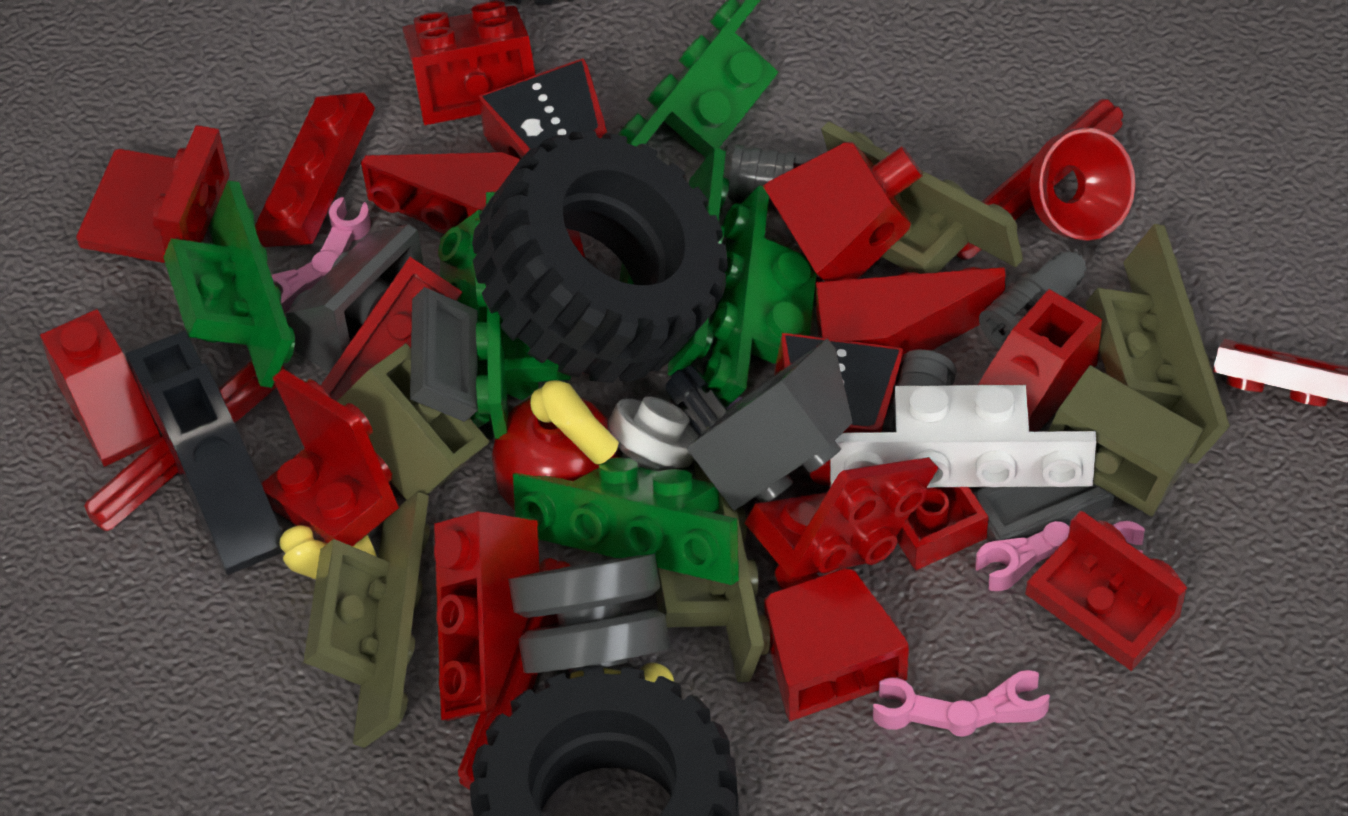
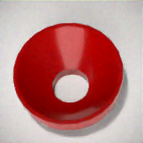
(1103, 180)

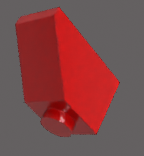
(99, 387)

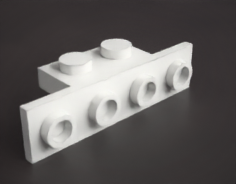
(975, 440)

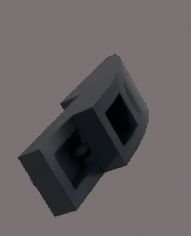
(207, 451)

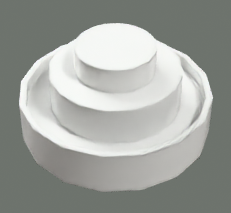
(652, 433)

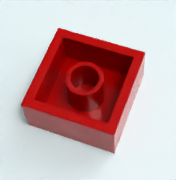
(942, 525)

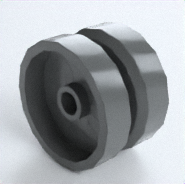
(589, 614)

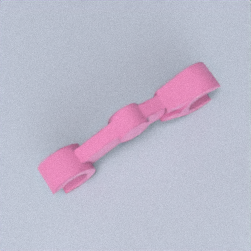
(338, 241)
(1023, 553)
(962, 716)

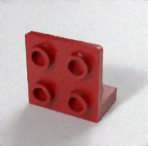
(466, 57)
(156, 198)
(338, 478)
(848, 523)

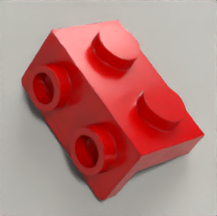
(1108, 590)

